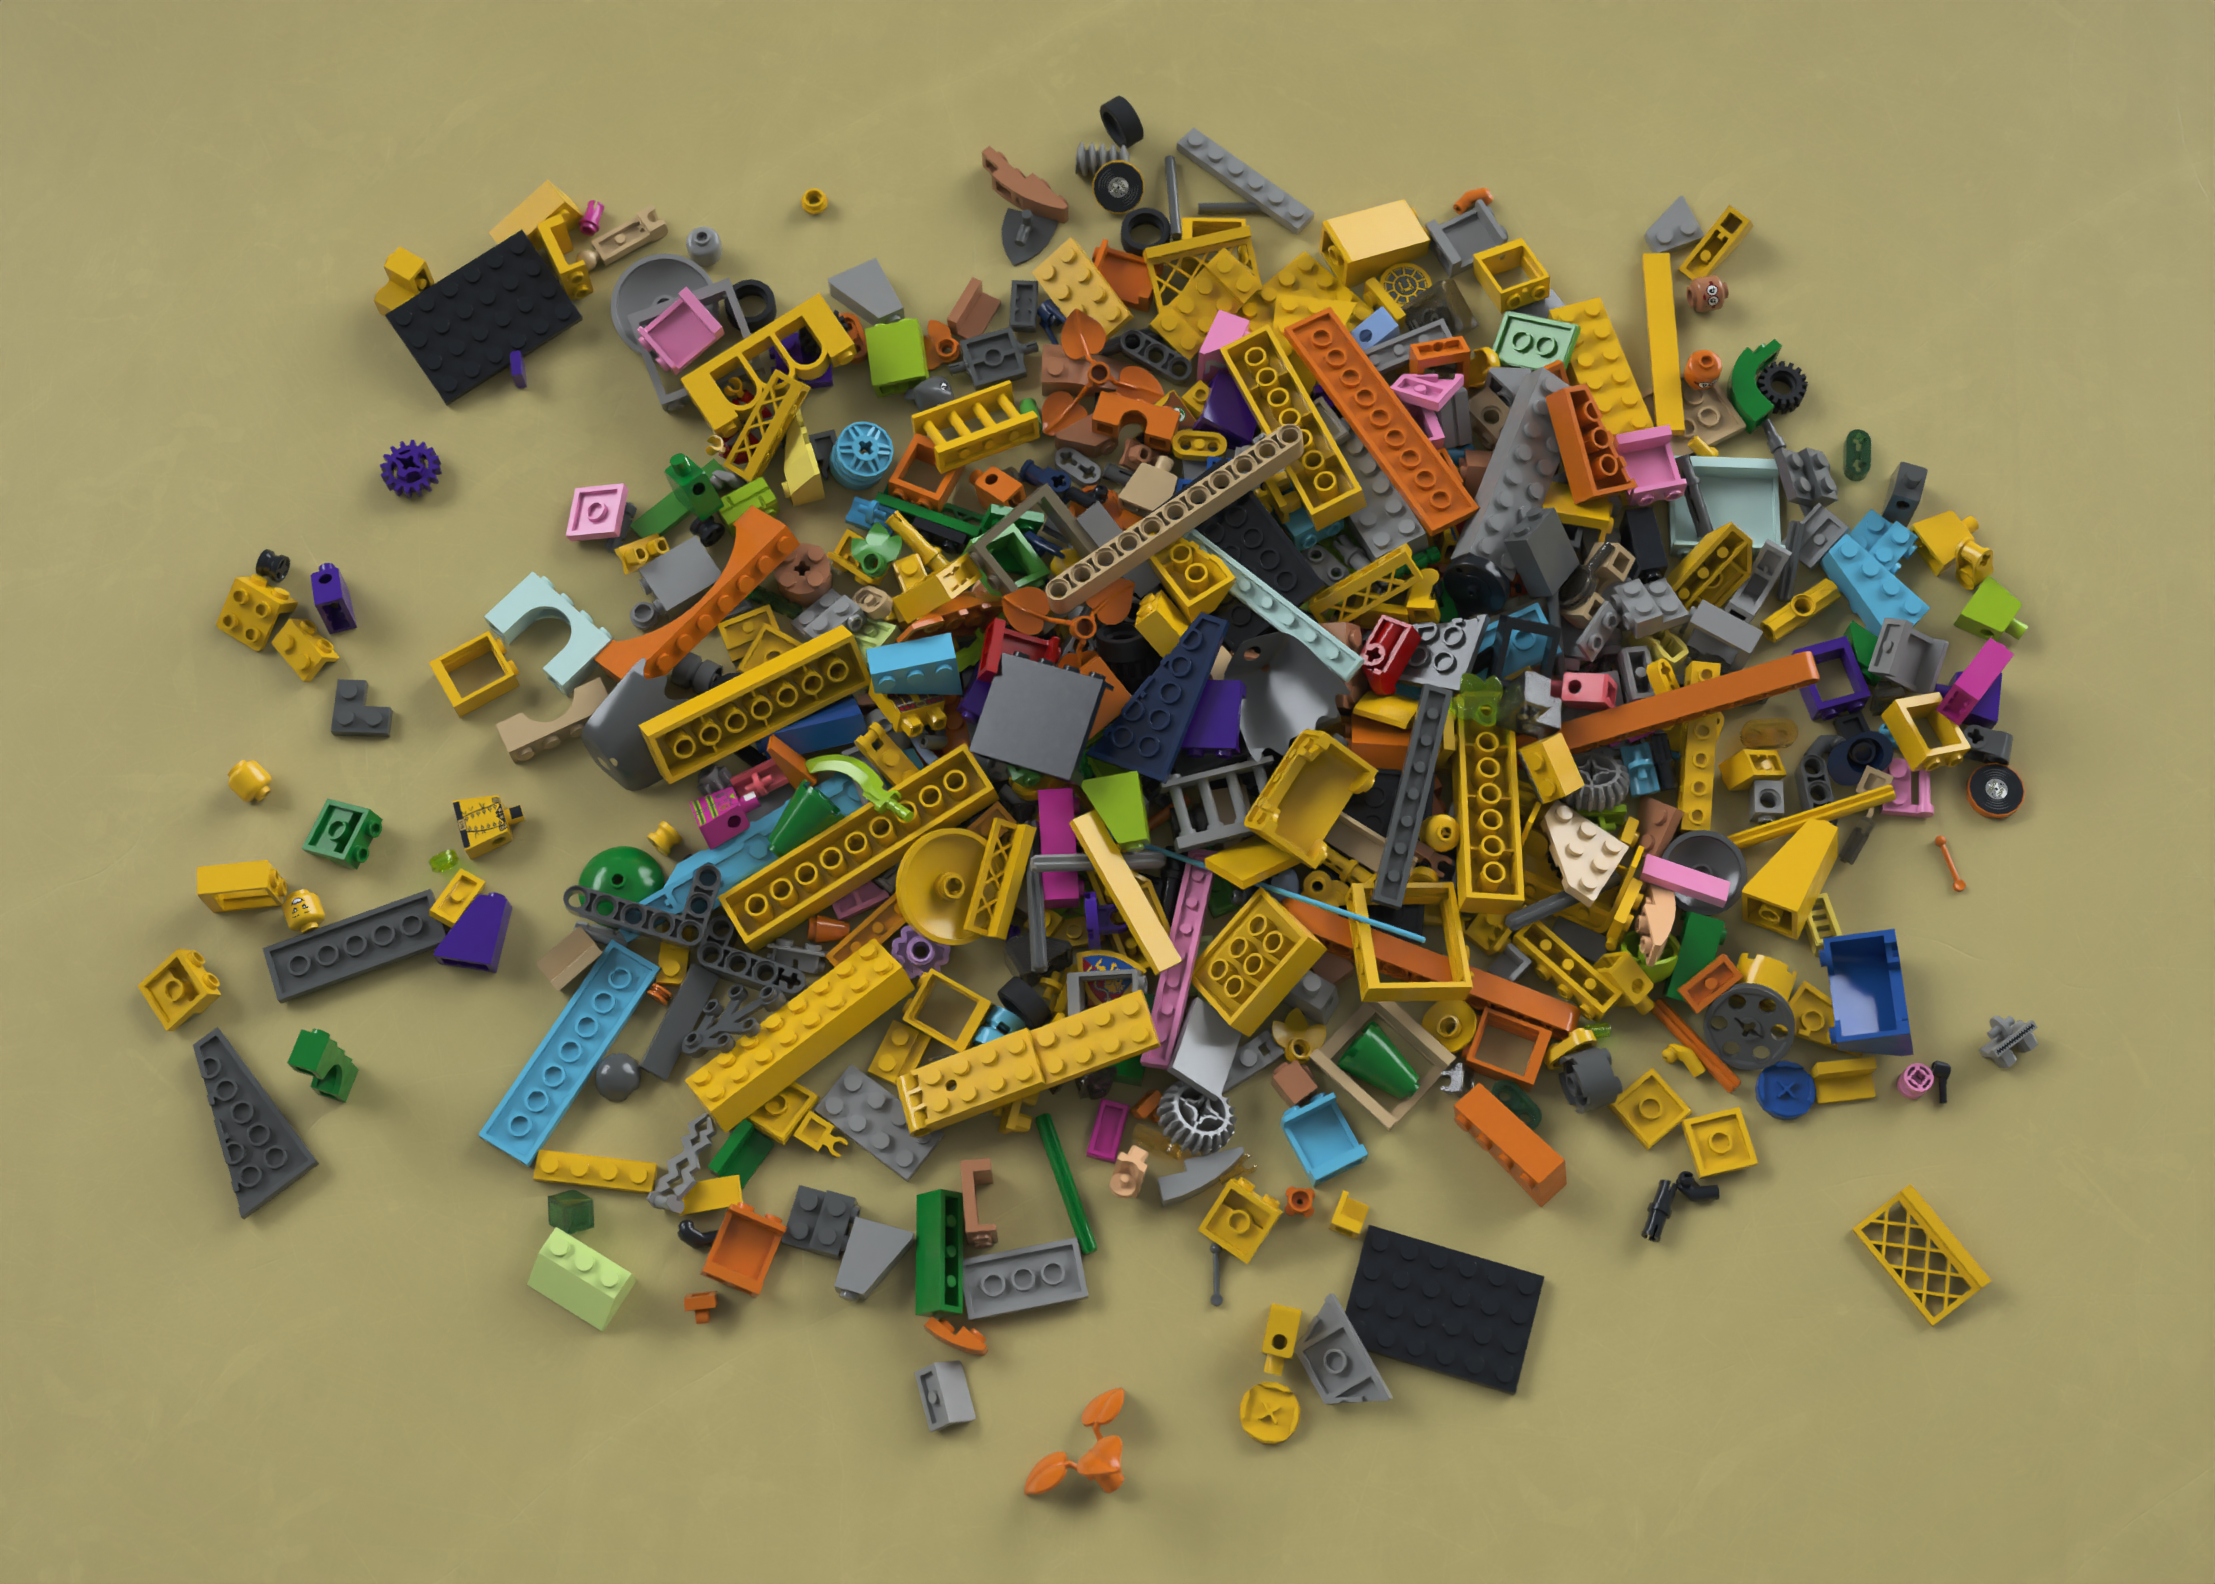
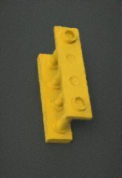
(981, 443)

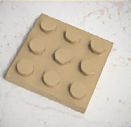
(1705, 414)

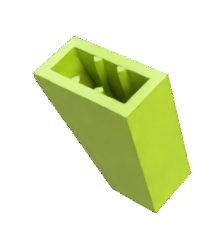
(1121, 807)

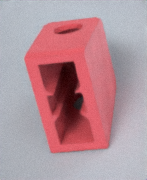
(1596, 692)

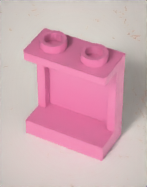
(681, 333)
(1651, 465)

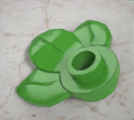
(875, 547)

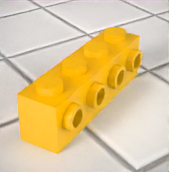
(1567, 971)

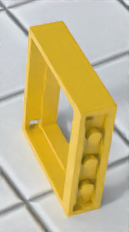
(1371, 989)

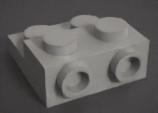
(1648, 606)
(828, 614)

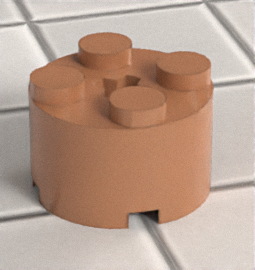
(806, 561)

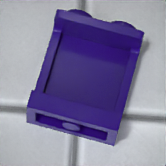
(1227, 412)
(1216, 721)

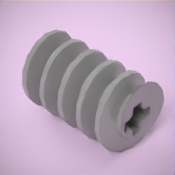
(1095, 159)

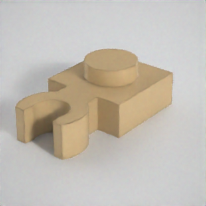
(1873, 779)

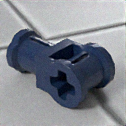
(1038, 476)

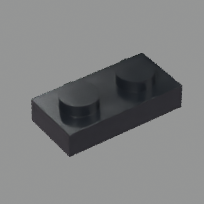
(941, 536)

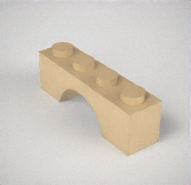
(526, 737)

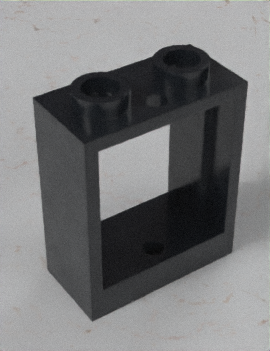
(1643, 540)
(1502, 639)

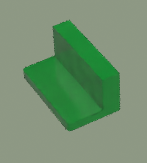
(741, 1153)

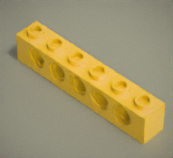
(1697, 758)

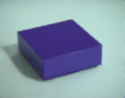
(518, 369)

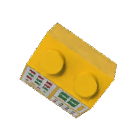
(1550, 768)

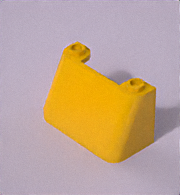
(1308, 795)

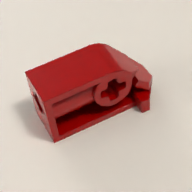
(1388, 653)

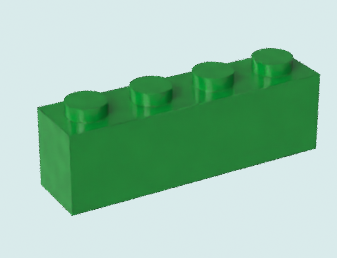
(939, 1254)

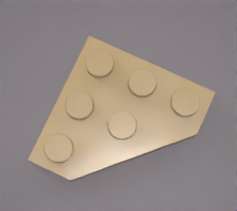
(1582, 852)

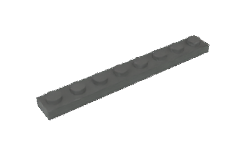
(1411, 796)

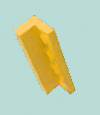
(776, 430)
(1365, 577)
(1009, 879)

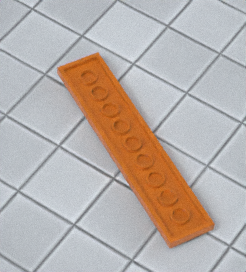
(1381, 421)

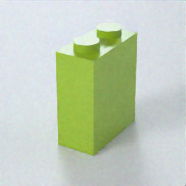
(896, 356)

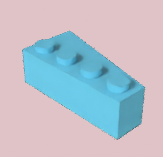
(1870, 587)

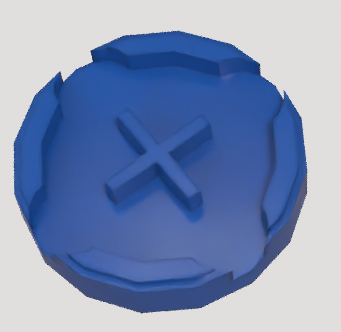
(1785, 1090)

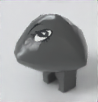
(930, 393)

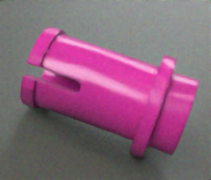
(589, 223)

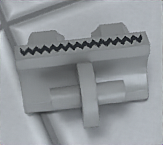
(2006, 1034)

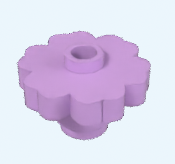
(915, 966)

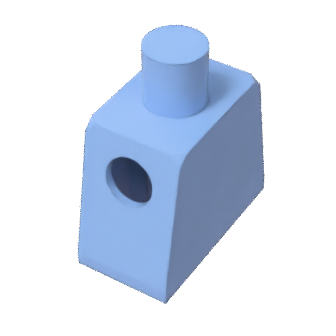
(1375, 329)

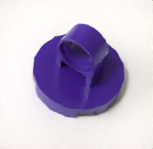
(1099, 921)

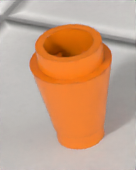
(826, 929)

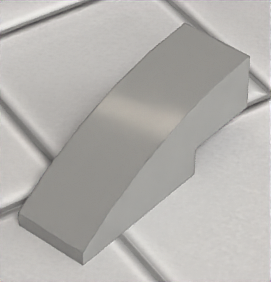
(1199, 1175)

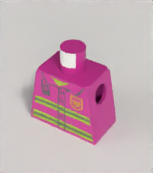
(723, 814)

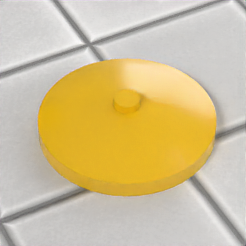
(939, 882)

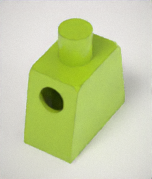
(1991, 613)

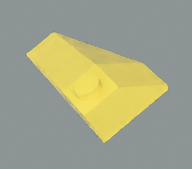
(800, 466)

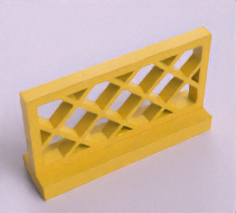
(1194, 247)
(1943, 1240)

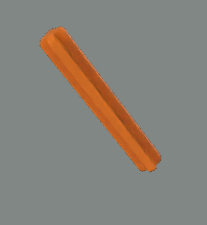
(1690, 1039)

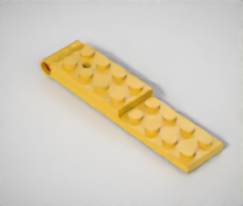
(1025, 1063)

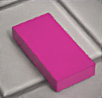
(1108, 1131)

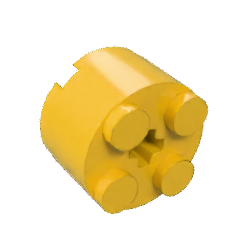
(1766, 972)

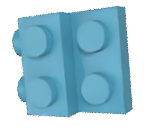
(1884, 540)

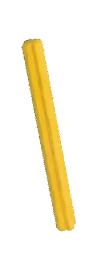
(1826, 812)

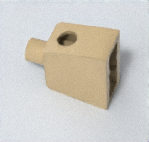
(1149, 487)

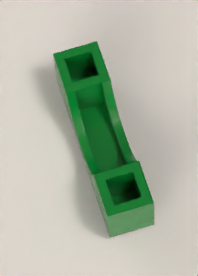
(327, 1064)

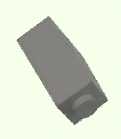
(867, 293)
(870, 1257)

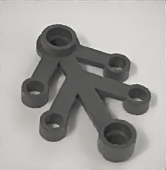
(701, 1041)

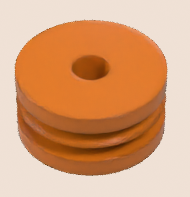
(659, 994)

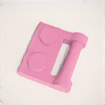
(1902, 787)

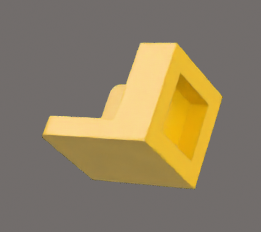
(1349, 1216)

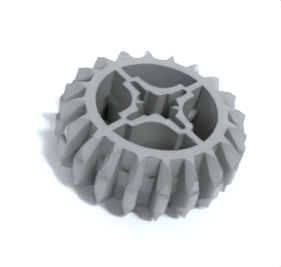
(1604, 782)
(1195, 1119)

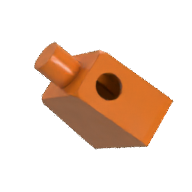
(997, 488)

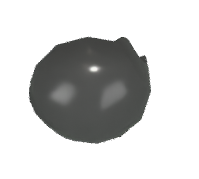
(617, 1077)

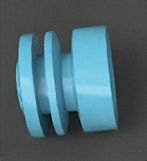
(858, 470)

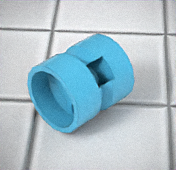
(1000, 1019)

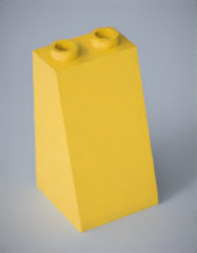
(1372, 241)
(1791, 881)

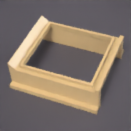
(1405, 1027)

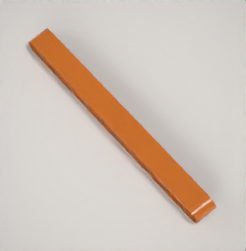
(1685, 703)
(1417, 964)

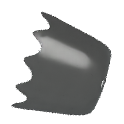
(1286, 696)
(615, 729)

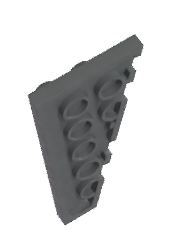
(253, 1133)

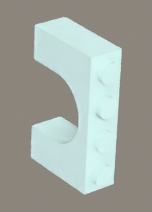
(537, 600)

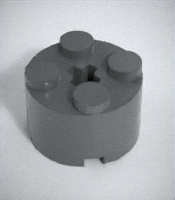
(1589, 1079)

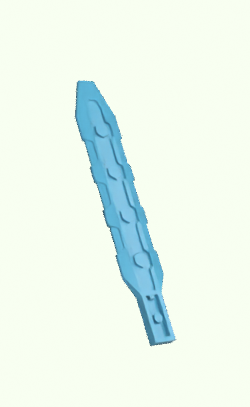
(741, 854)

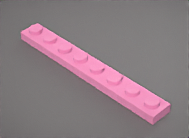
(1176, 981)

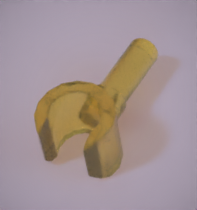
(1238, 1170)

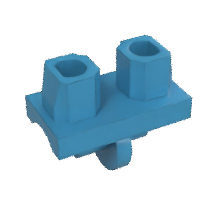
(865, 514)

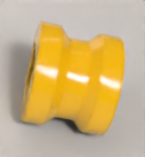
(664, 838)

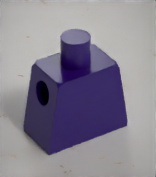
(330, 588)
(1986, 710)

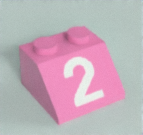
(1223, 331)

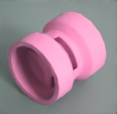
(1910, 1085)

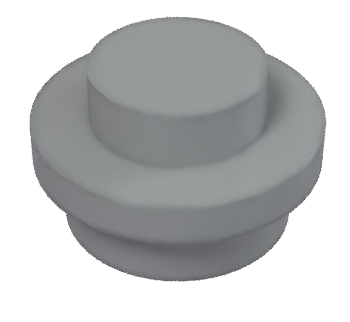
(644, 615)

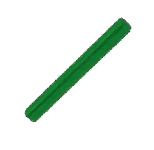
(1066, 1184)

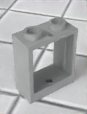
(1720, 634)
(1077, 980)

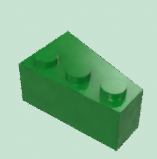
(1698, 948)

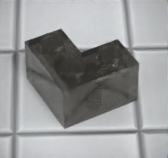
(1529, 707)

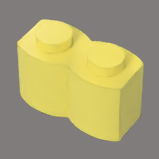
(1663, 646)

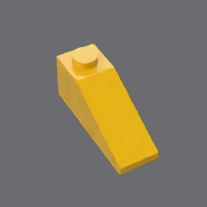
(1717, 244)

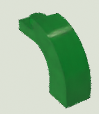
(1742, 387)

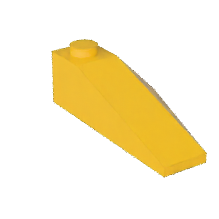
(1192, 577)

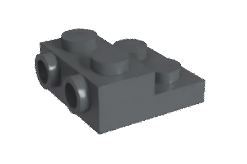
(1806, 477)
(820, 1222)

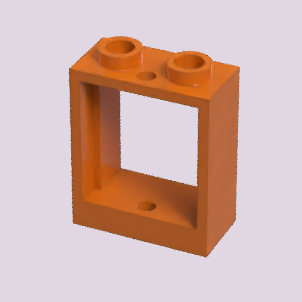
(1450, 351)
(922, 449)
(1517, 1027)

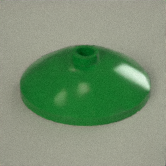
(637, 868)

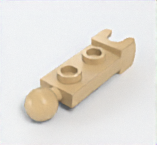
(625, 238)

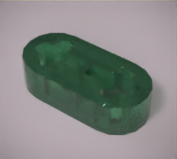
(1863, 455)

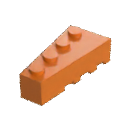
(1586, 446)
(1511, 1144)

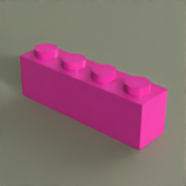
(1057, 837)

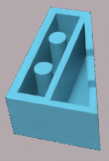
(916, 667)

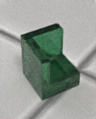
(571, 1211)

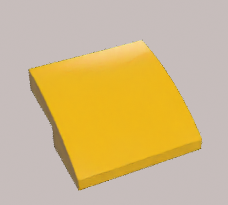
(1388, 708)

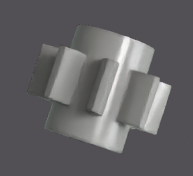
(713, 779)

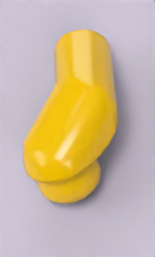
(1702, 448)
(1685, 1055)

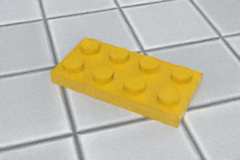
(1076, 283)

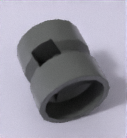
(695, 673)

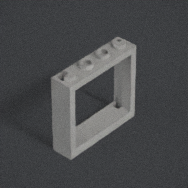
(707, 296)

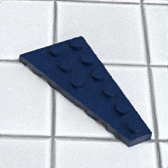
(1160, 711)

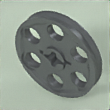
(1748, 1040)

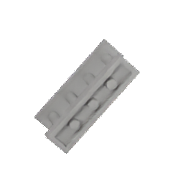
(1216, 831)

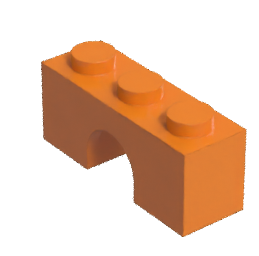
(1116, 411)

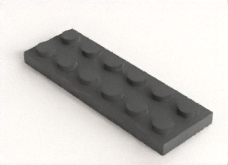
(353, 946)

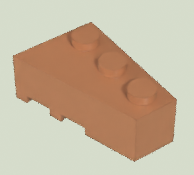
(1351, 636)

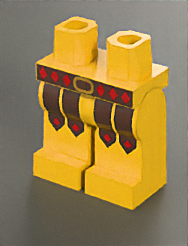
(911, 711)

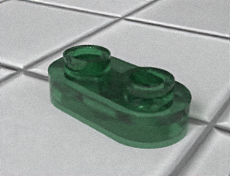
(1519, 1102)

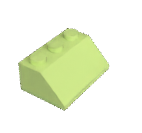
(580, 1279)

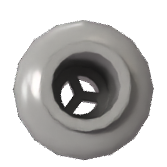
(704, 246)

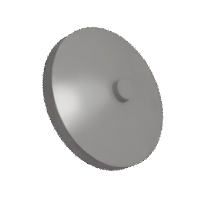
(653, 282)

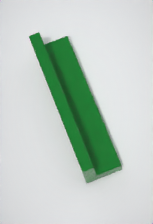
(910, 511)

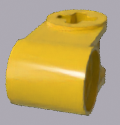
(1972, 563)

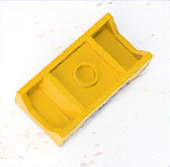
(1188, 318)

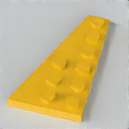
(1294, 308)

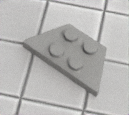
(1339, 1359)

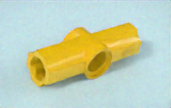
(1788, 619)

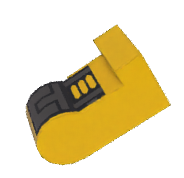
(1423, 598)

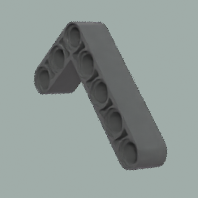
(649, 914)

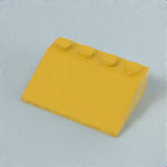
(1255, 962)

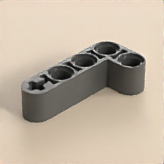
(754, 964)

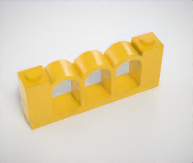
(823, 326)

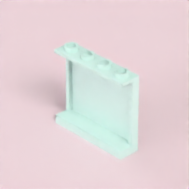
(1733, 492)

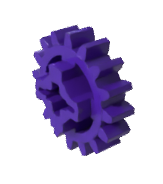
(410, 469)

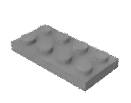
(876, 1122)
(1023, 1279)

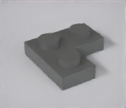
(352, 715)

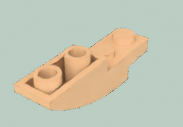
(1655, 920)

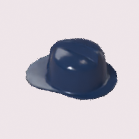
(1852, 756)

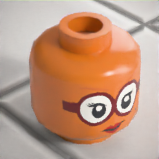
(1702, 369)

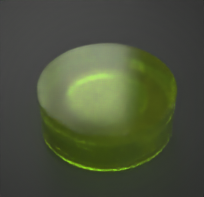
(443, 861)

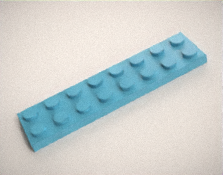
(569, 1053)

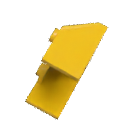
(1543, 883)

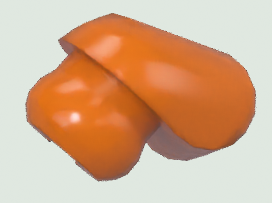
(1471, 197)

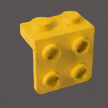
(253, 610)

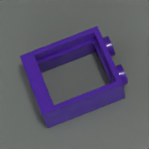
(1853, 702)

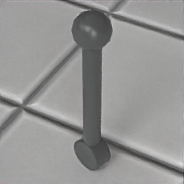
(1216, 1299)

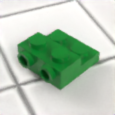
(343, 833)

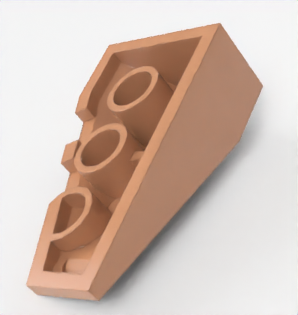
(1070, 375)

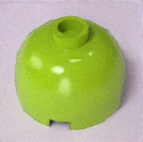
(1663, 967)

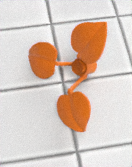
(1080, 338)
(1028, 609)
(1099, 1464)

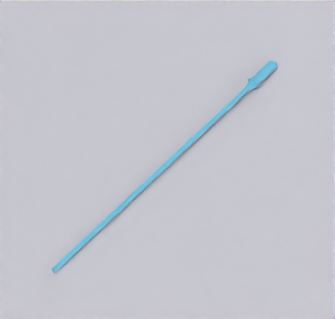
(1296, 896)

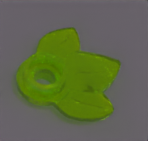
(1475, 695)

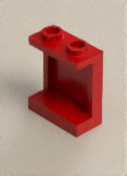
(1000, 639)

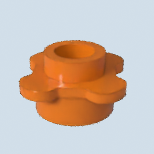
(1306, 1195)

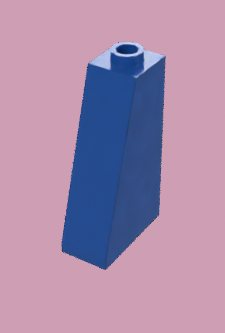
(825, 728)

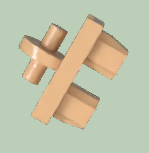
(1129, 1173)

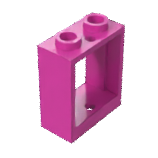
(1974, 681)

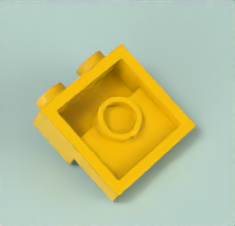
(179, 988)
(1241, 1219)

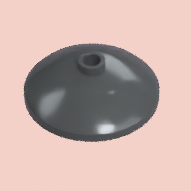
(1712, 855)

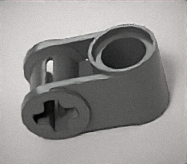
(1988, 745)

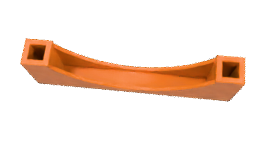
(757, 551)

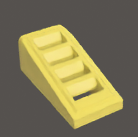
(1816, 938)

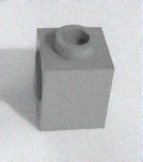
(1769, 791)

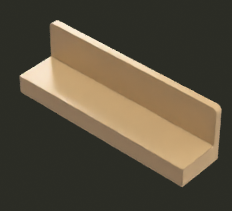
(1358, 842)

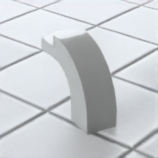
(1756, 588)

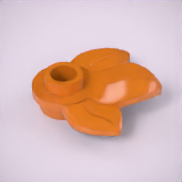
(936, 342)

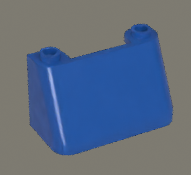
(1867, 993)

